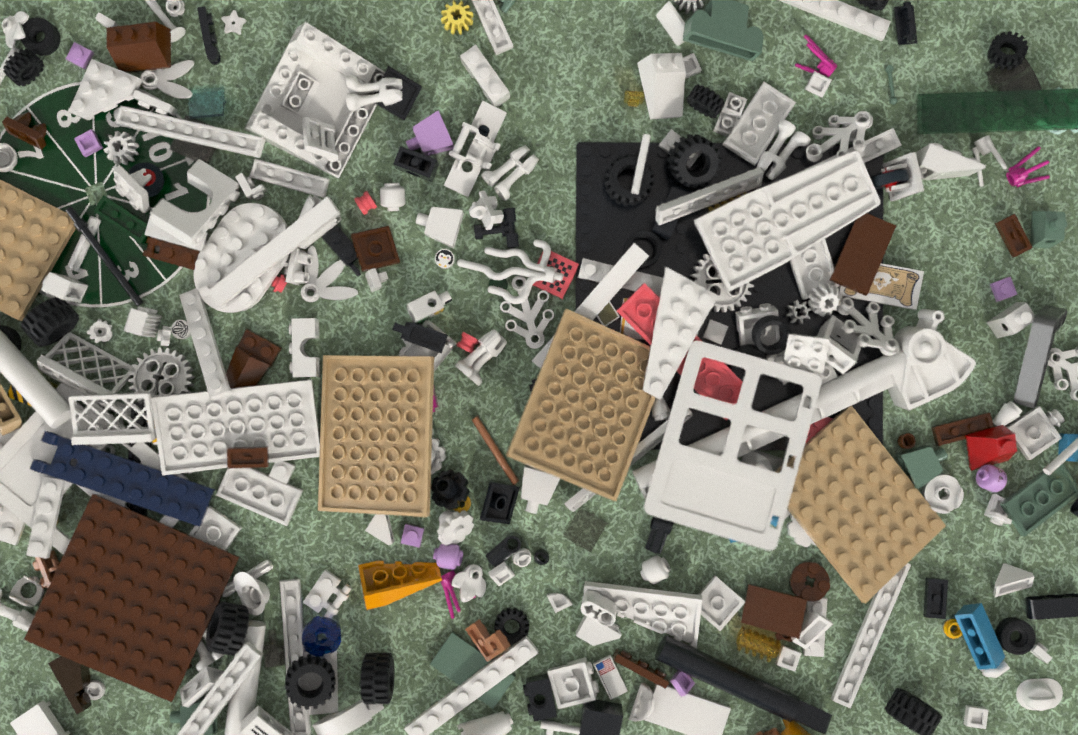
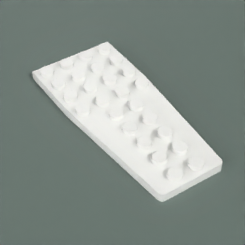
(785, 218)

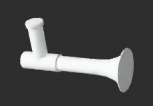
(176, 32)
(552, 726)

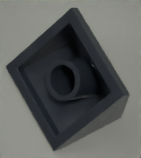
(499, 502)
(601, 718)

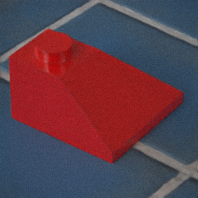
(990, 446)

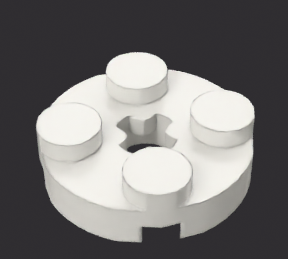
(951, 487)

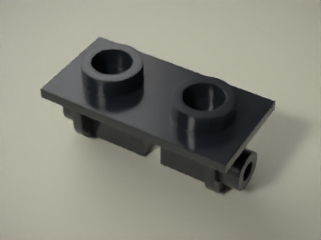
(905, 24)

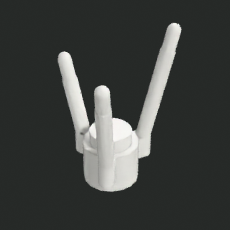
(984, 147)

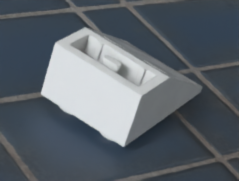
(941, 163)

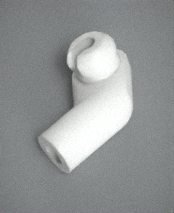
(995, 672)

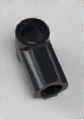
(659, 530)
(504, 550)

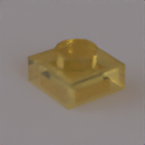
(633, 98)

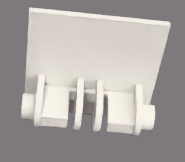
(806, 352)

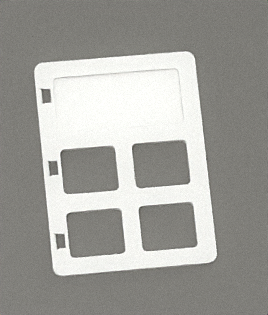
(22, 486)
(720, 491)

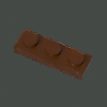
(957, 429)
(641, 667)

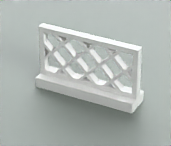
(74, 378)
(116, 434)

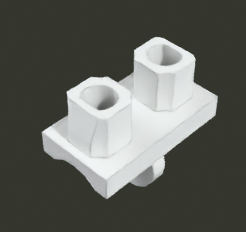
(484, 210)
(295, 265)

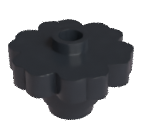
(449, 489)

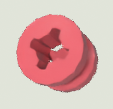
(365, 202)
(467, 342)

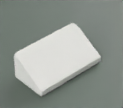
(672, 22)

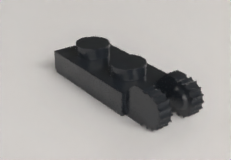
(209, 37)
(342, 248)

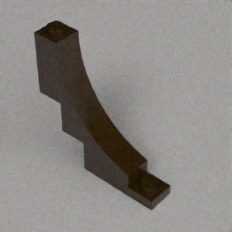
(72, 679)

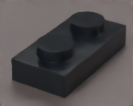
(935, 598)

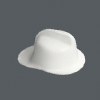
(252, 592)
(1039, 694)

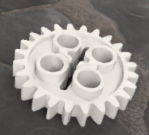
(724, 298)
(144, 376)

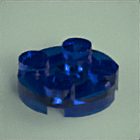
(324, 646)

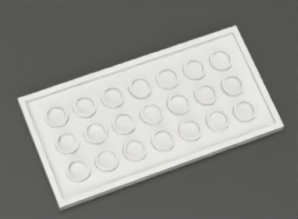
(198, 430)

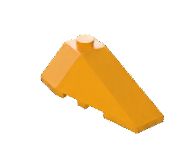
(391, 582)

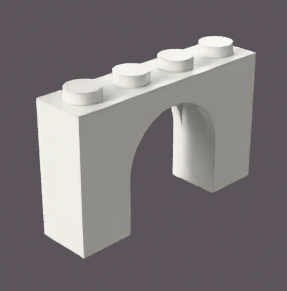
(192, 226)

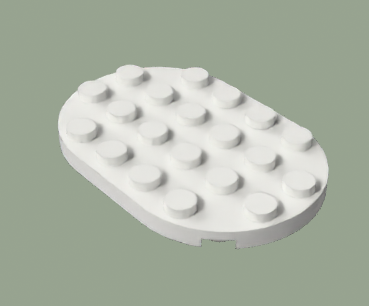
(234, 241)

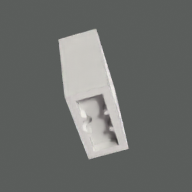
(842, 359)

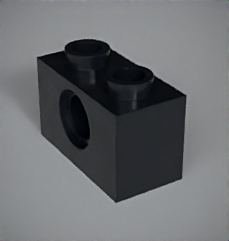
(416, 164)
(540, 709)

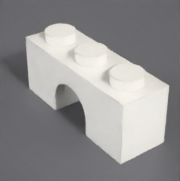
(485, 75)
(303, 330)

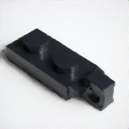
(422, 336)

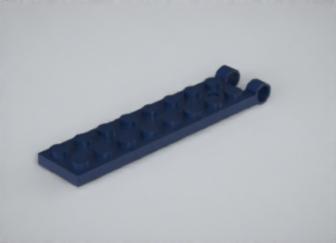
(126, 480)

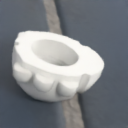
(104, 327)

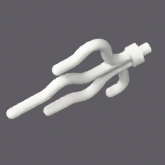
(537, 272)

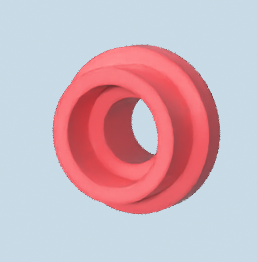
(279, 283)

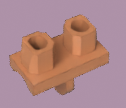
(47, 567)

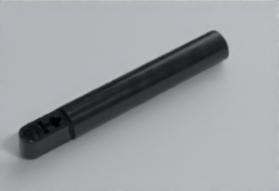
(740, 684)

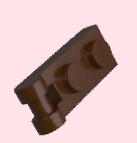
(171, 253)

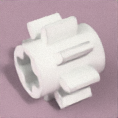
(803, 310)

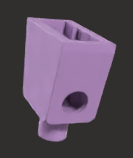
(431, 136)

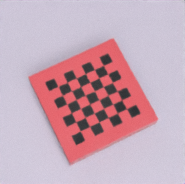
(563, 266)

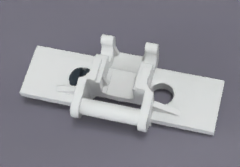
(481, 151)

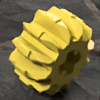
(462, 23)

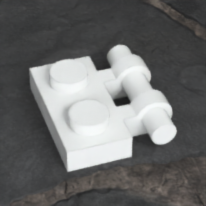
(322, 591)

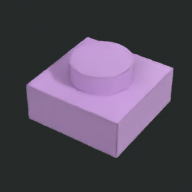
(79, 55)
(88, 143)
(1003, 289)
(412, 535)
(682, 683)

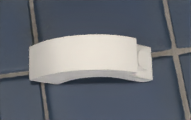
(347, 719)

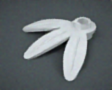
(162, 77)
(319, 284)

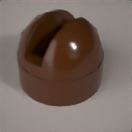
(908, 439)

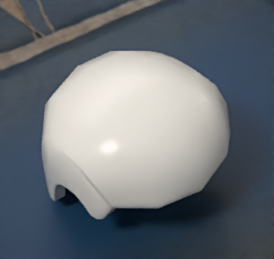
(8, 157)

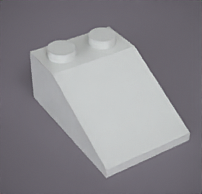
(663, 84)

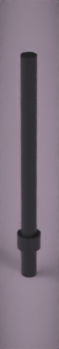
(81, 225)

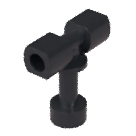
(507, 229)

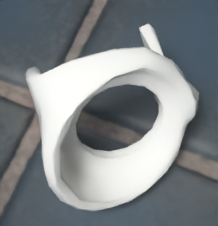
(16, 595)

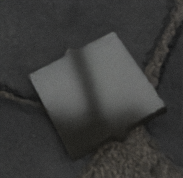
(585, 529)

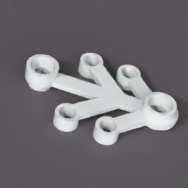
(840, 134)
(528, 316)
(885, 342)
(1071, 369)

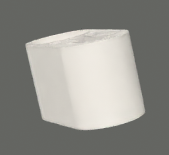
(598, 608)

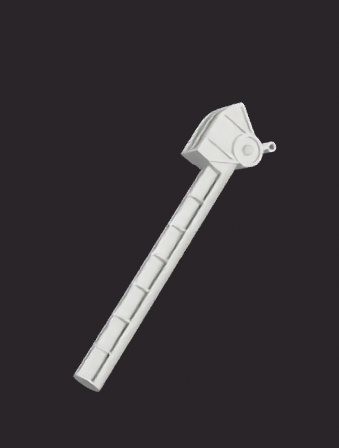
(914, 375)

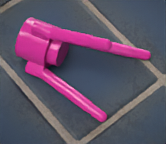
(825, 66)
(1017, 175)
(446, 583)

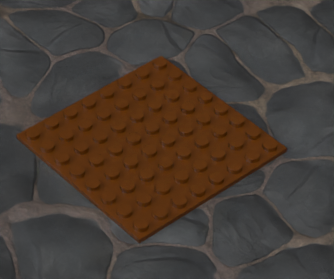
(131, 598)

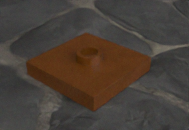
(375, 248)

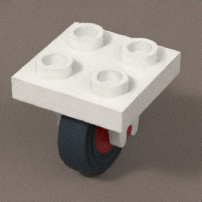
(900, 177)
(139, 183)

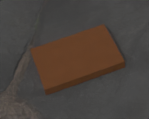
(774, 611)

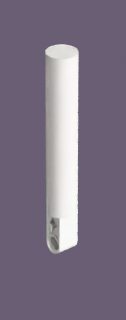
(32, 384)
(244, 699)

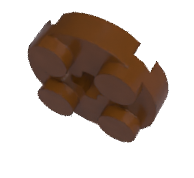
(815, 571)

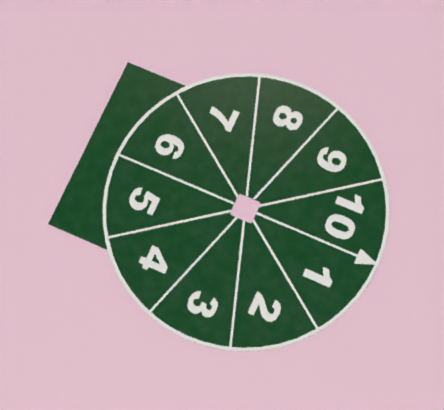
(60, 178)

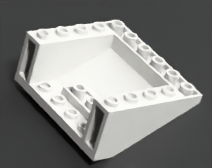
(314, 85)

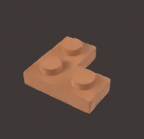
(488, 644)

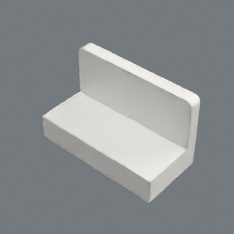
(199, 685)

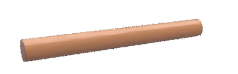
(495, 450)

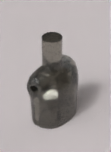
(274, 650)

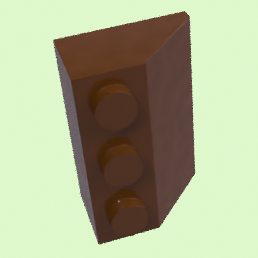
(140, 46)

